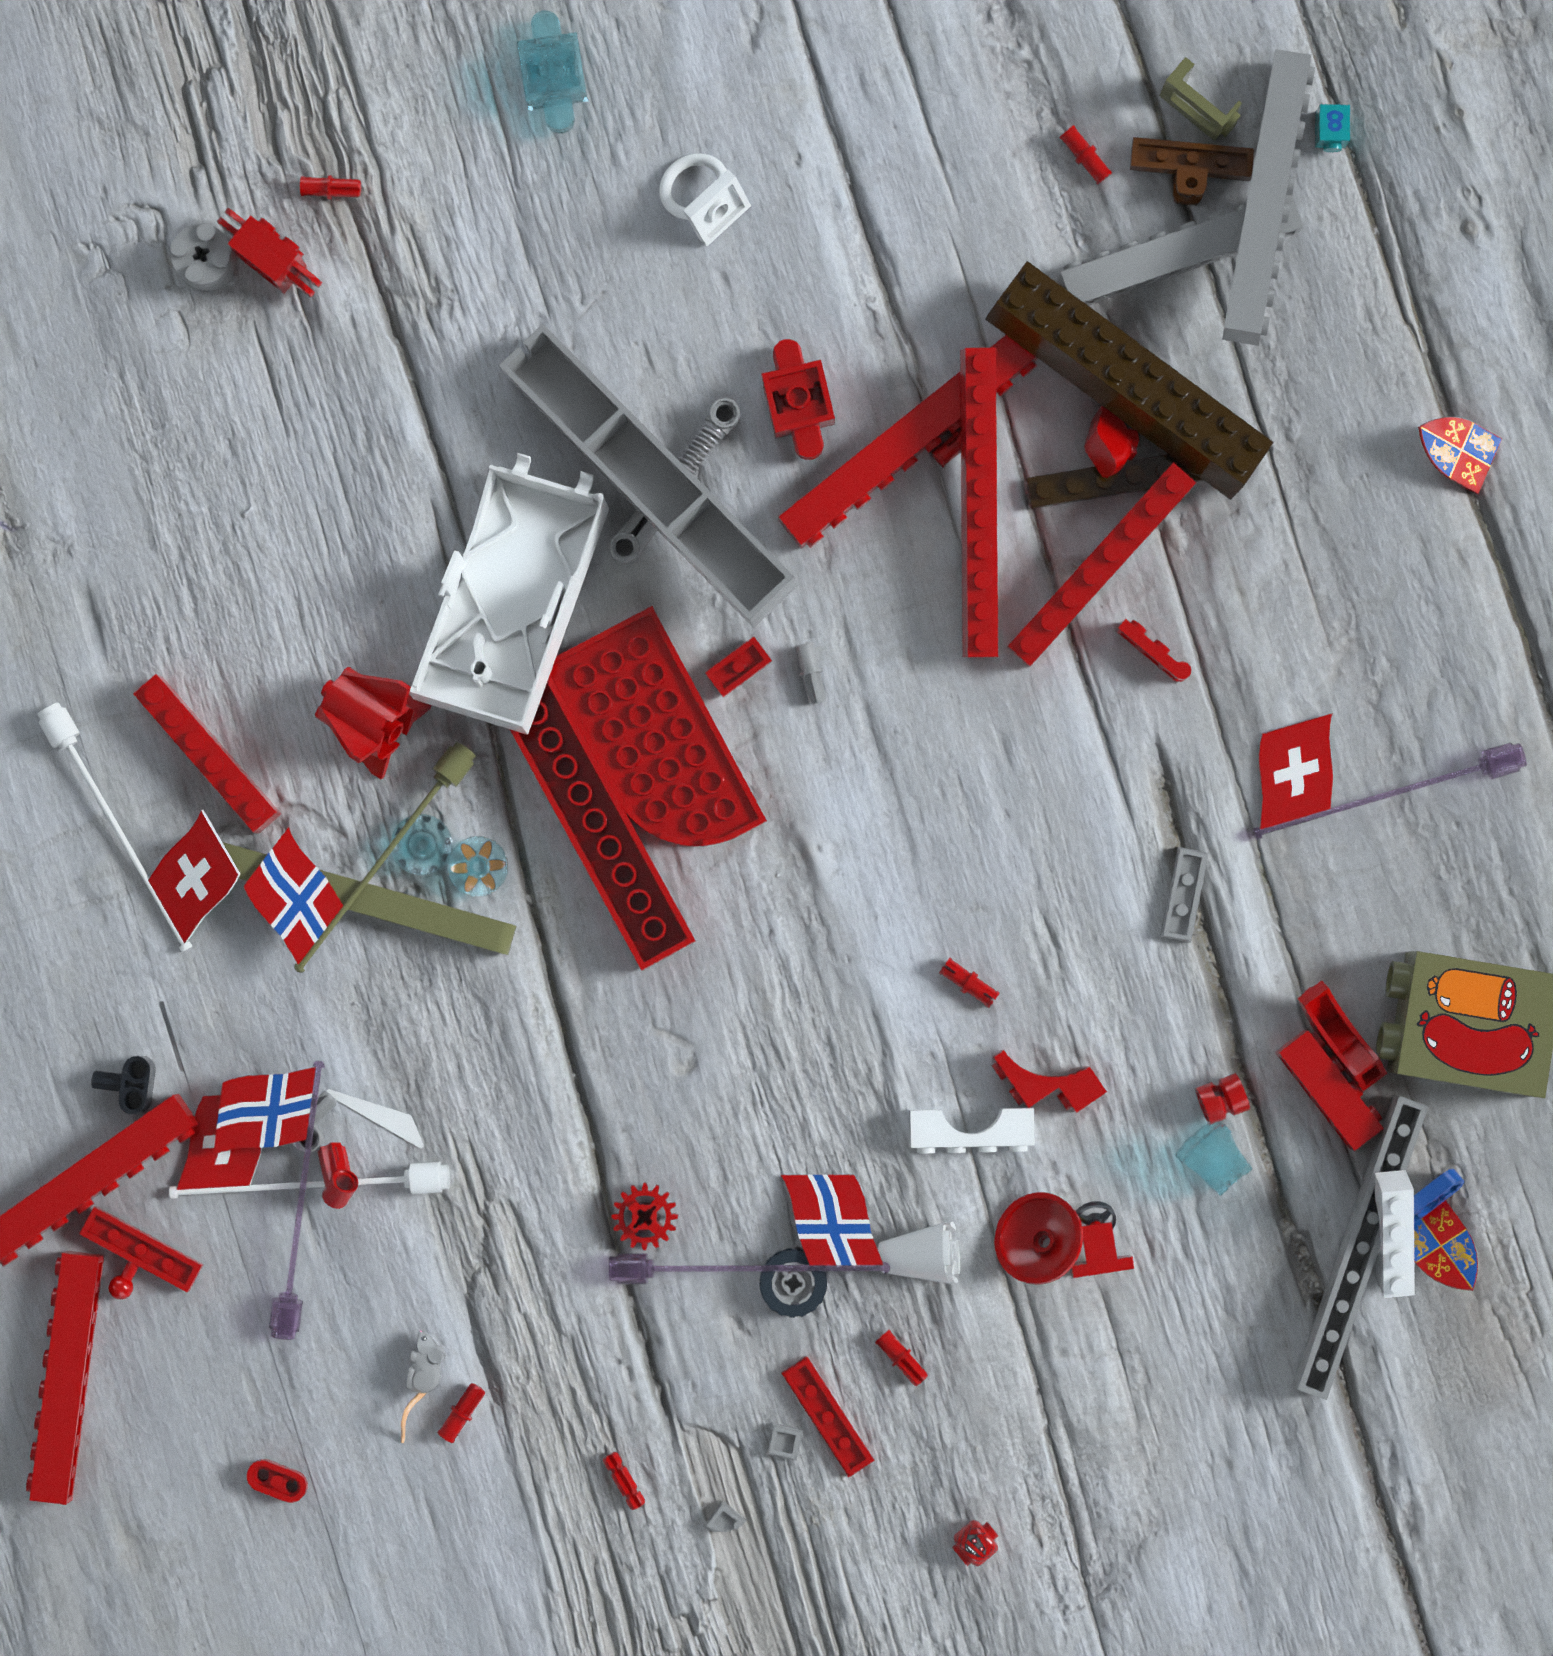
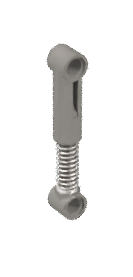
(704, 441)

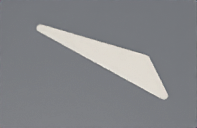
(392, 1120)

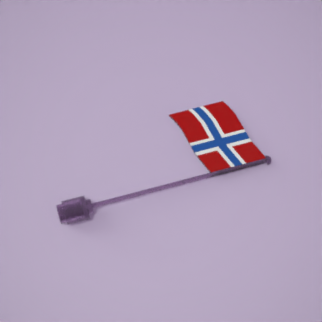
(273, 1113)
(828, 1221)

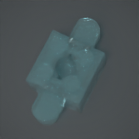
(552, 71)

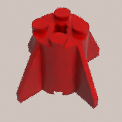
(369, 716)

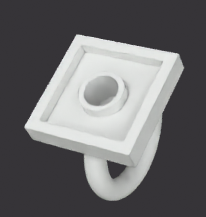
(715, 207)

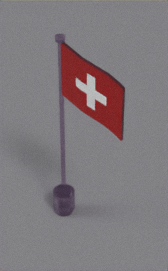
(1299, 774)

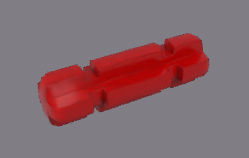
(624, 1481)

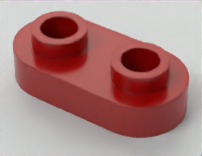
(277, 1482)

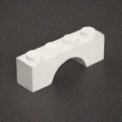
(1011, 1128)
(1396, 1218)

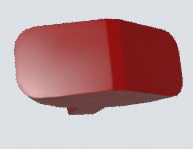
(1110, 442)

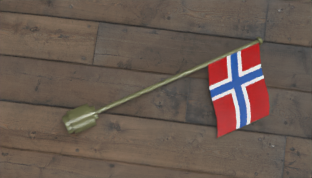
(297, 894)

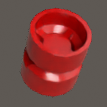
(1222, 1098)

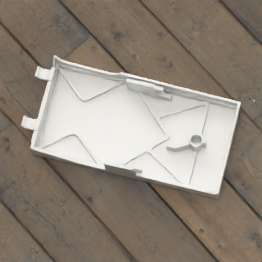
(510, 597)

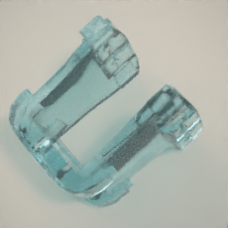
(1214, 1157)

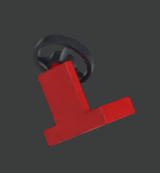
(1099, 1243)

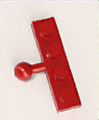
(140, 1251)

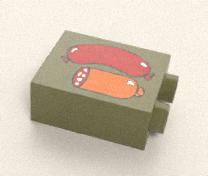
(1469, 1023)

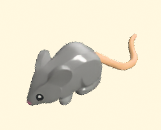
(424, 1373)

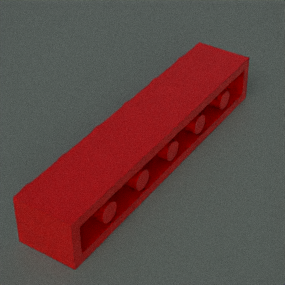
(207, 753)

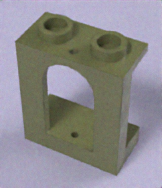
(1177, 84)

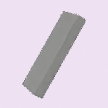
(1184, 894)

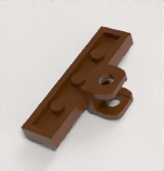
(1191, 164)

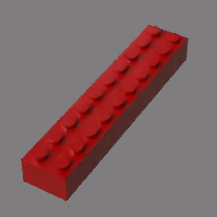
(602, 832)

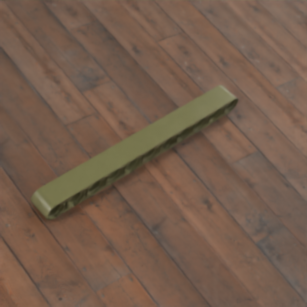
(402, 908)

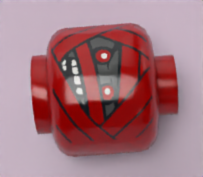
(975, 1543)

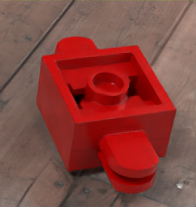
(267, 254)
(798, 399)

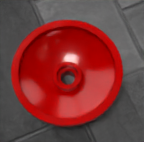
(1022, 1234)

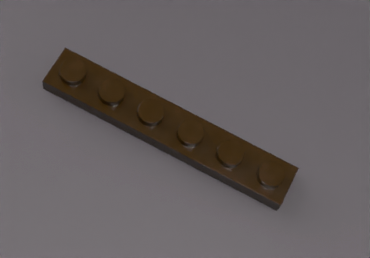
(1089, 483)

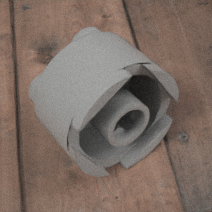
(186, 258)

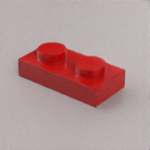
(738, 667)

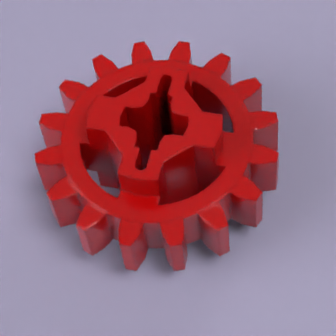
(655, 1226)

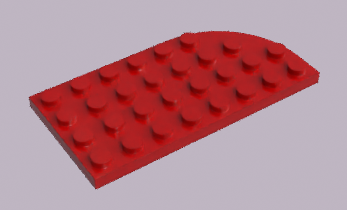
(655, 735)

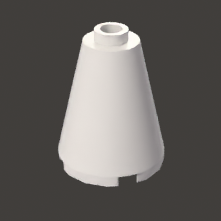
(924, 1254)

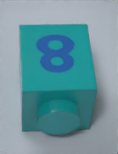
(1332, 127)

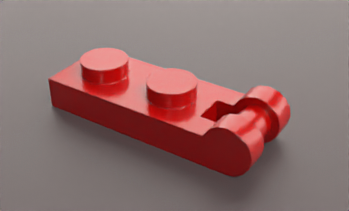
(1154, 651)

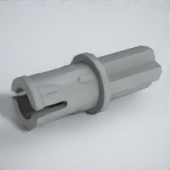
(810, 673)

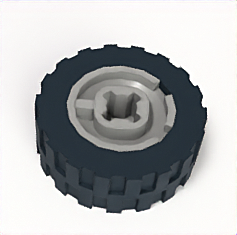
(792, 1291)

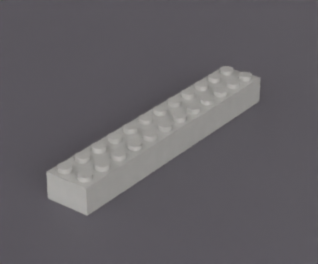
(649, 476)

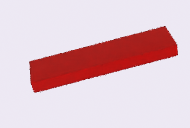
(827, 1416)

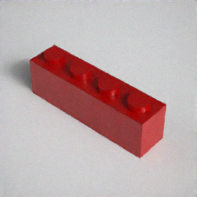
(1329, 1090)

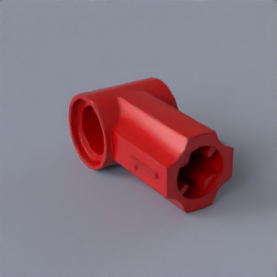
(337, 1175)

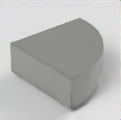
(724, 1519)

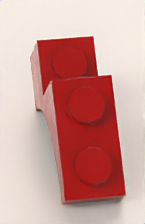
(1341, 1036)
(1076, 1089)

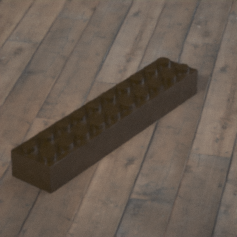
(1129, 380)

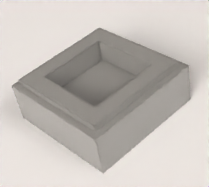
(784, 1441)

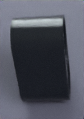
(127, 1082)

